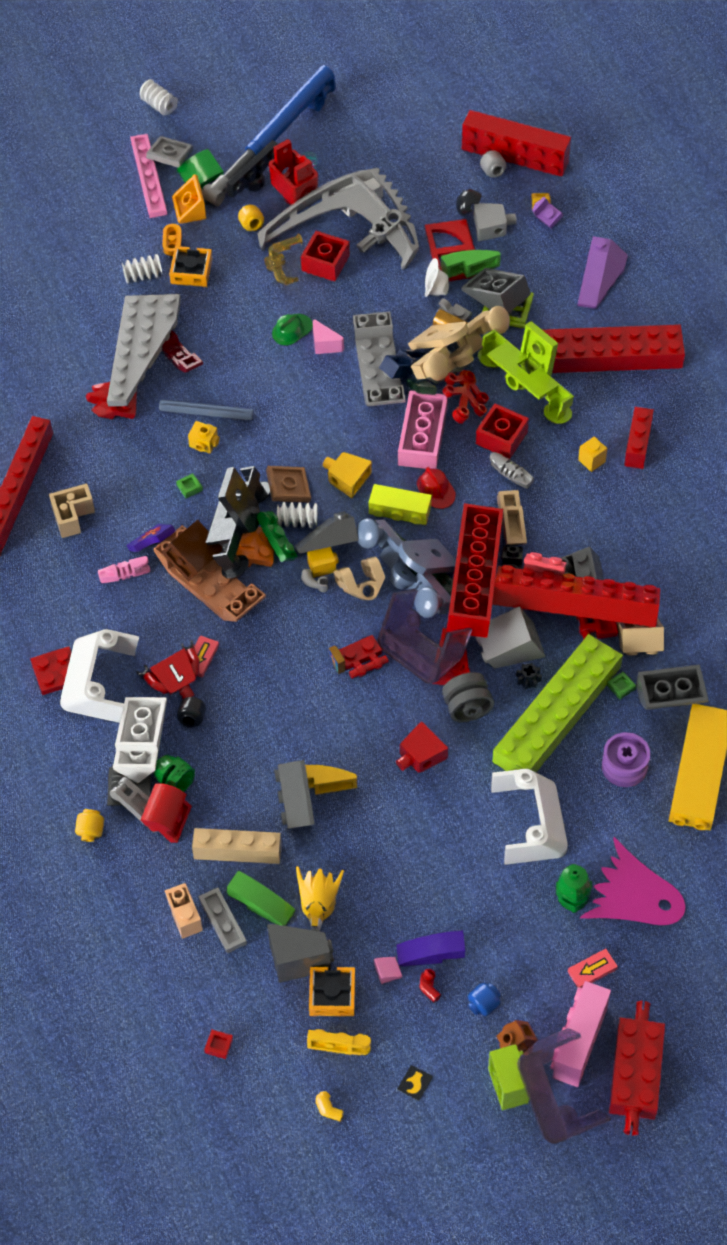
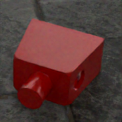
(421, 749)

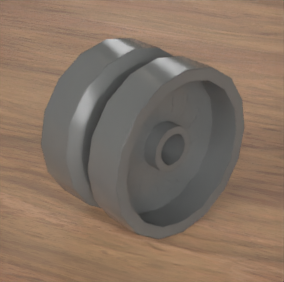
(467, 697)

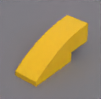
(329, 779)

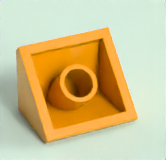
(189, 202)

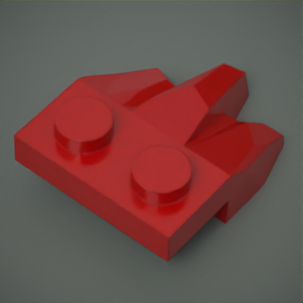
(102, 409)

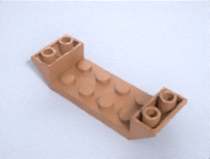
(222, 595)

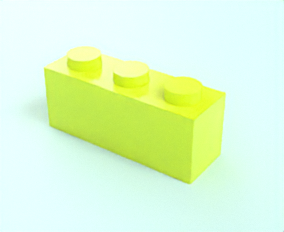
(399, 504)

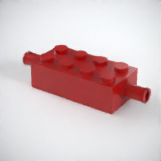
(637, 1068)

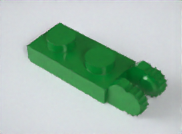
(276, 536)

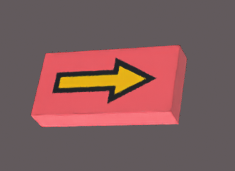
(205, 650)
(592, 968)

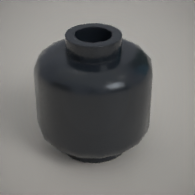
(191, 712)

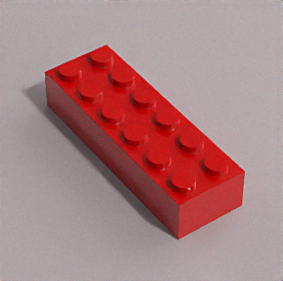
(516, 142)

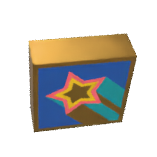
(337, 659)

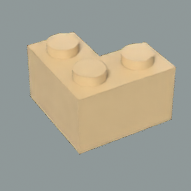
(70, 505)

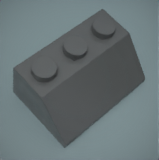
(671, 687)
(294, 794)

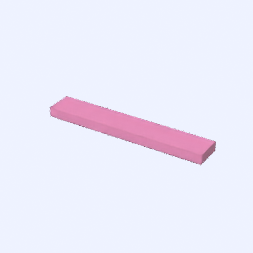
(148, 176)

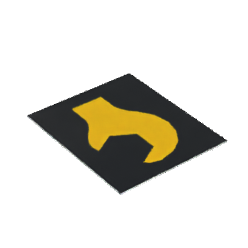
(414, 1083)

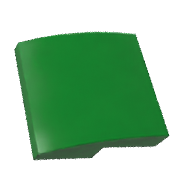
(203, 165)

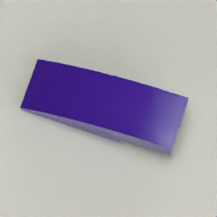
(431, 949)

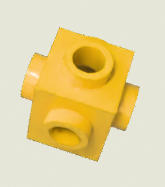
(203, 437)

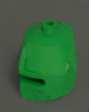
(174, 772)
(573, 888)

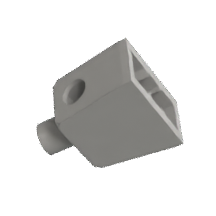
(491, 220)

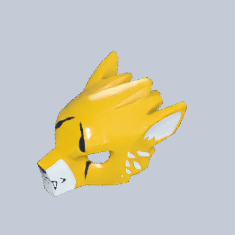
(318, 896)

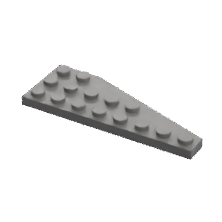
(142, 331)

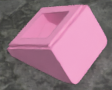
(387, 969)

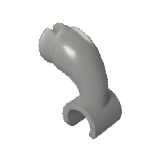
(308, 580)

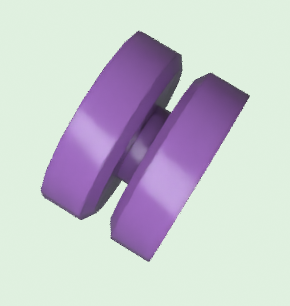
(625, 759)

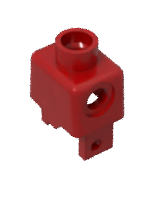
(298, 179)

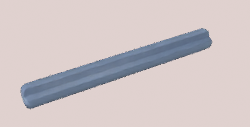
(206, 409)

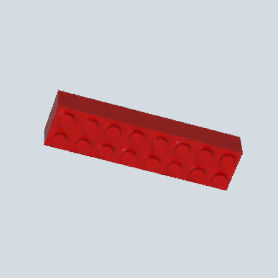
(618, 348)
(475, 569)
(576, 596)

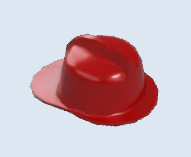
(436, 484)

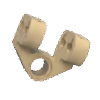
(372, 569)

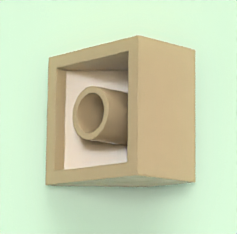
(640, 638)

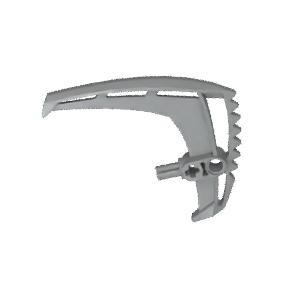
(359, 199)

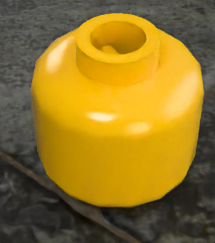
(251, 217)
(89, 825)

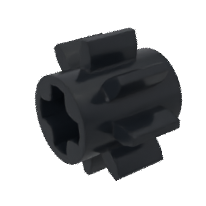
(529, 675)

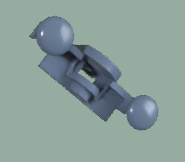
(420, 555)

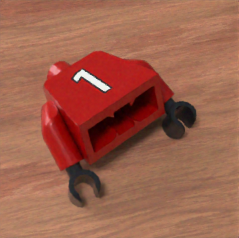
(174, 672)

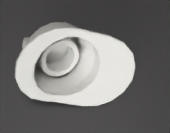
(436, 280)

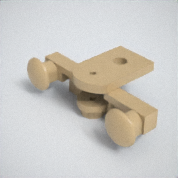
(439, 360)

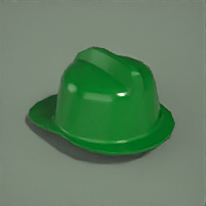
(291, 328)

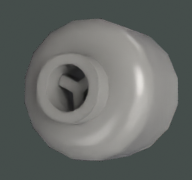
(493, 164)

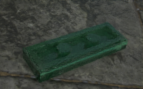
(421, 386)

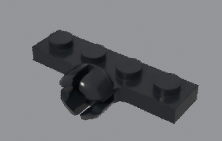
(252, 173)

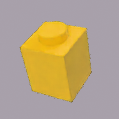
(592, 454)
(322, 561)

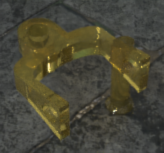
(273, 261)

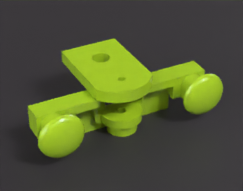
(537, 363)

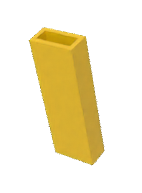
(700, 768)

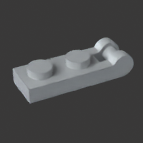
(135, 801)

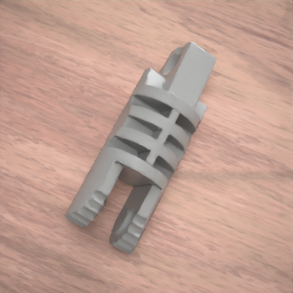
(511, 470)

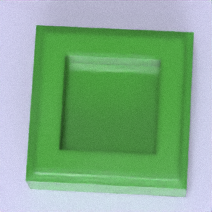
(189, 485)
(621, 685)

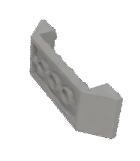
(373, 343)

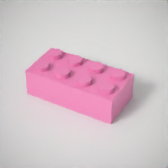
(422, 430)
(586, 1018)

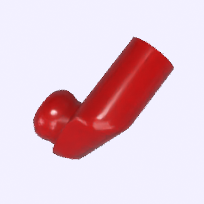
(427, 985)

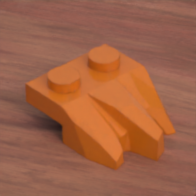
(256, 548)

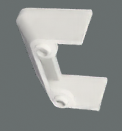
(79, 692)
(543, 840)

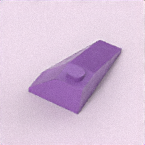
(602, 269)

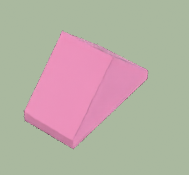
(326, 339)

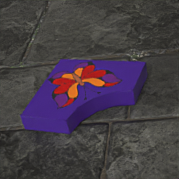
(152, 536)

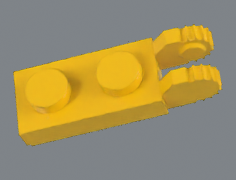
(339, 1042)

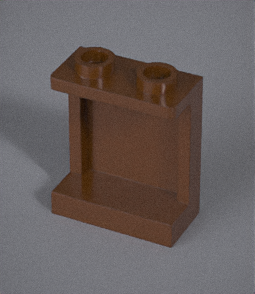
(190, 552)

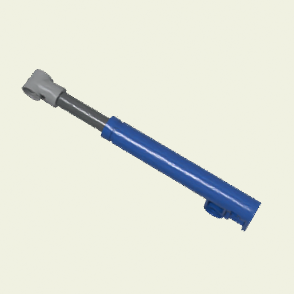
(310, 95)

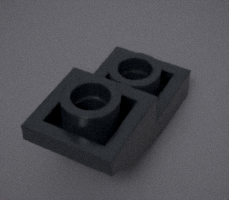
(512, 556)

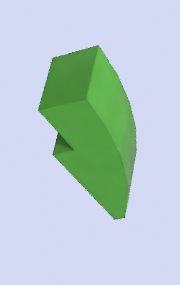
(469, 262)
(260, 899)

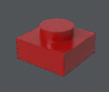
(218, 1044)

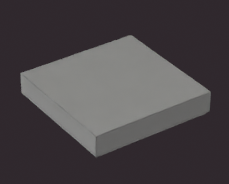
(169, 151)

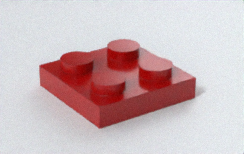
(51, 669)

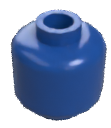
(484, 999)

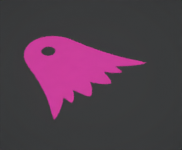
(635, 893)

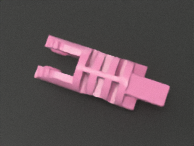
(124, 570)

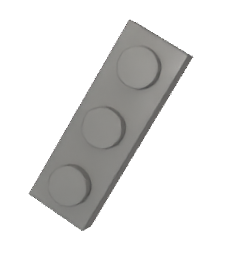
(222, 920)

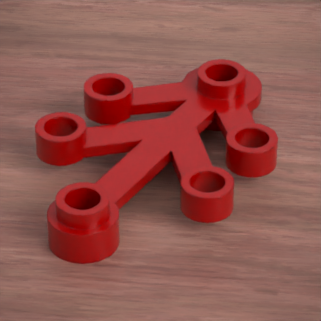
(468, 381)

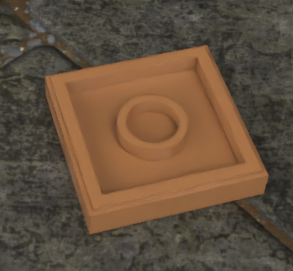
(288, 484)

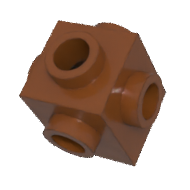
(517, 1033)

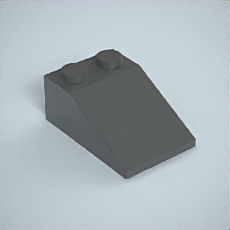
(498, 289)
(332, 532)

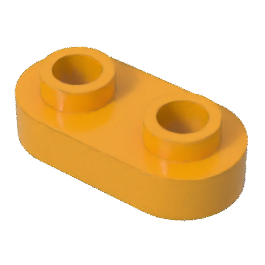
(171, 237)

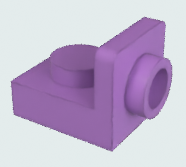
(546, 212)

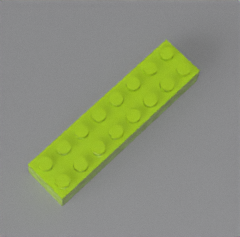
(558, 706)

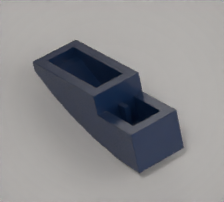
(400, 365)

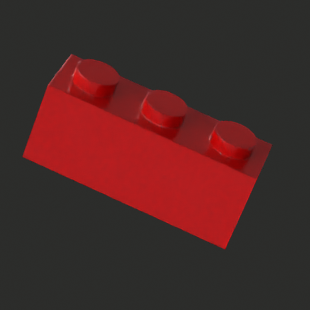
(638, 437)

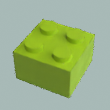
(506, 1077)

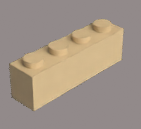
(237, 846)

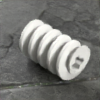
(158, 97)
(142, 268)
(297, 515)

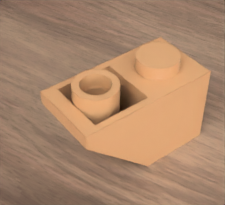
(183, 910)

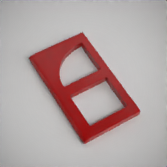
(456, 228)

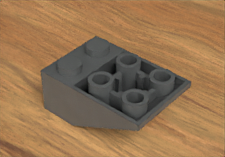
(584, 563)

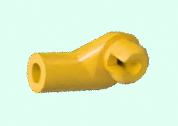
(325, 1107)

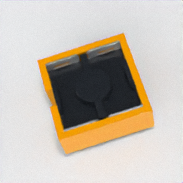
(190, 266)
(332, 991)

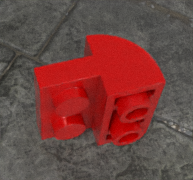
(166, 811)

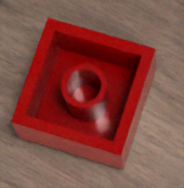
(325, 256)
(502, 431)

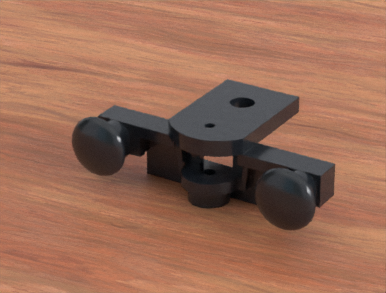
(236, 516)

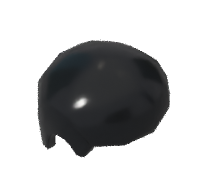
(466, 199)

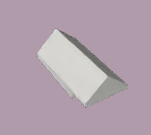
(139, 737)

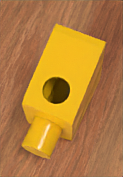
(348, 472)

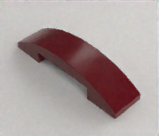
(179, 355)

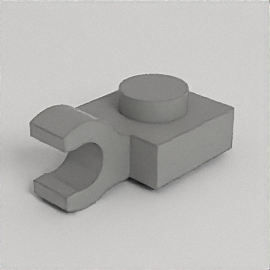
(457, 310)

